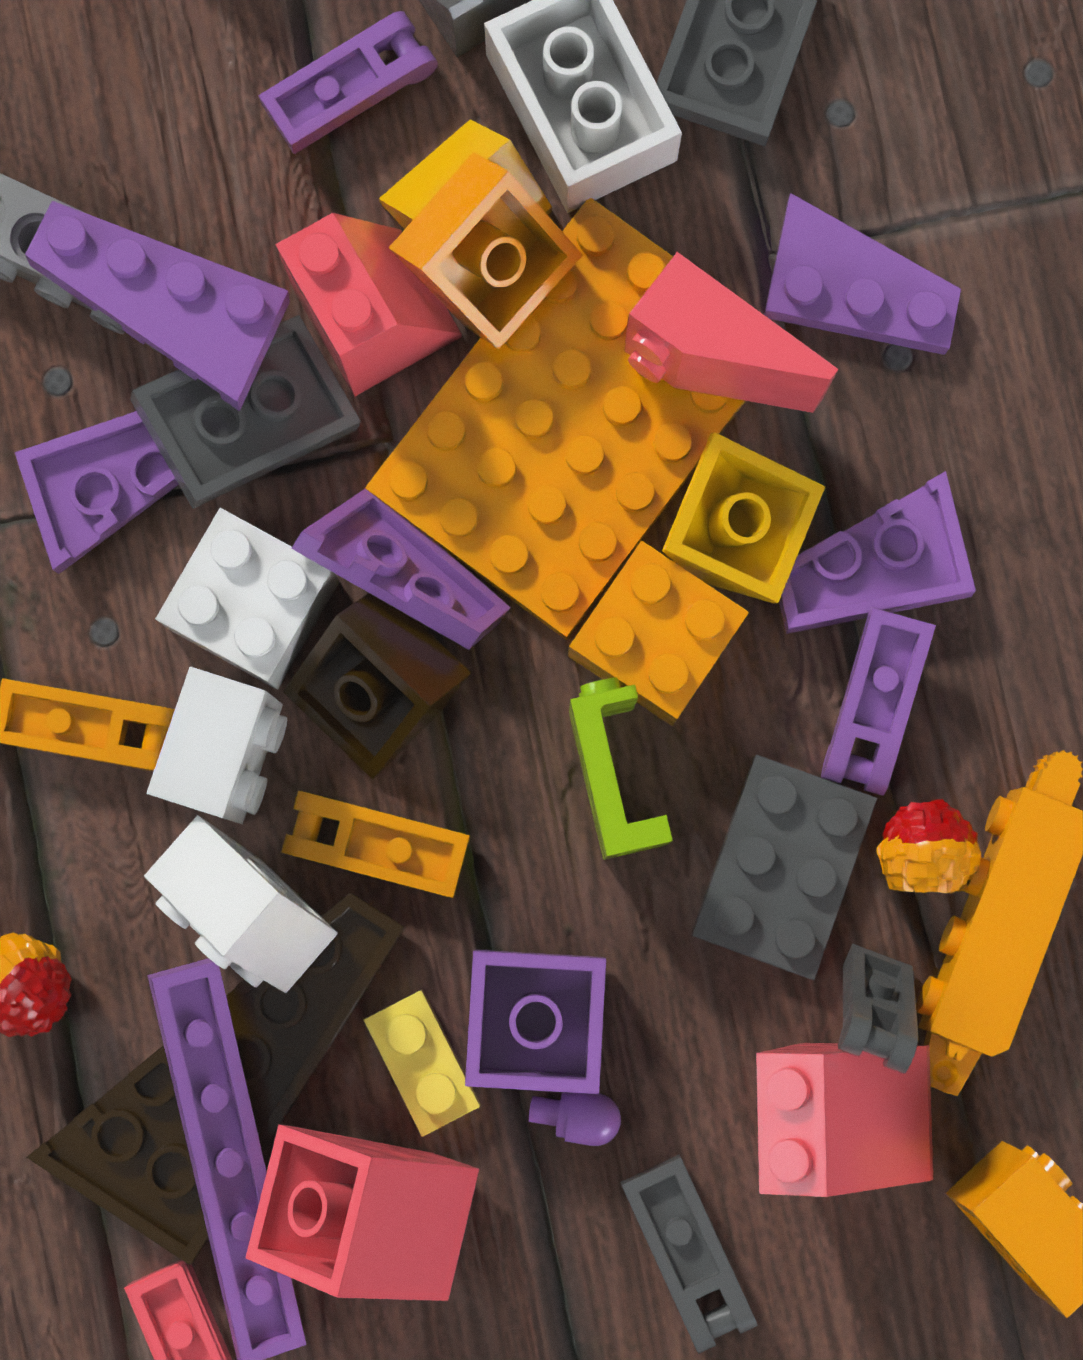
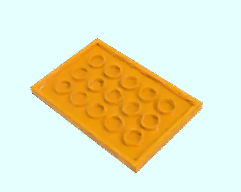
(553, 448)

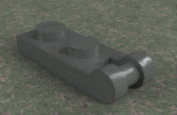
(879, 1008)
(687, 1251)

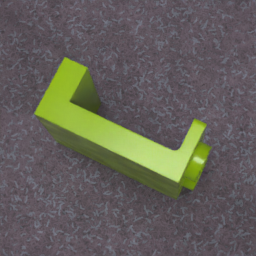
(586, 712)

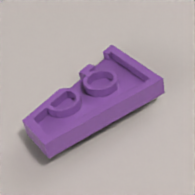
(856, 286)
(92, 484)
(891, 561)
(402, 567)

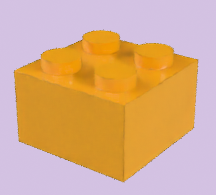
(486, 250)
(657, 632)
(1029, 1220)

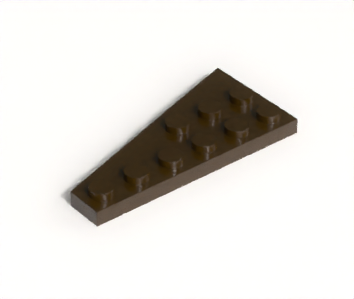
(131, 1141)

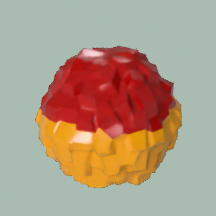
(929, 849)
(31, 985)

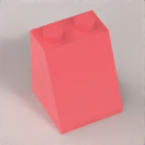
(364, 299)
(841, 1121)
(361, 1216)

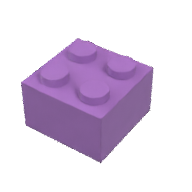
(535, 1021)

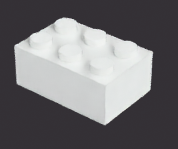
(582, 95)

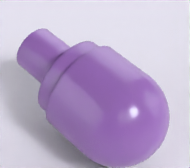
(578, 1117)

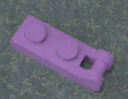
(347, 81)
(878, 698)

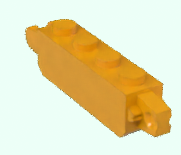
(1005, 922)

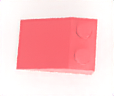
(720, 345)

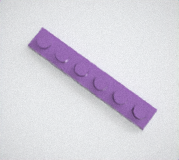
(223, 1153)

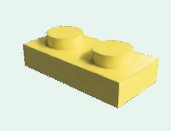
(422, 1062)

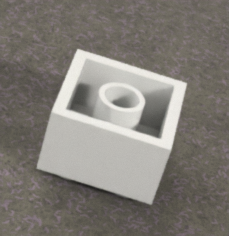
(248, 598)
(218, 746)
(238, 907)

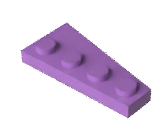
(183, 305)

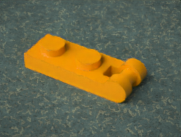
(80, 724)
(378, 844)

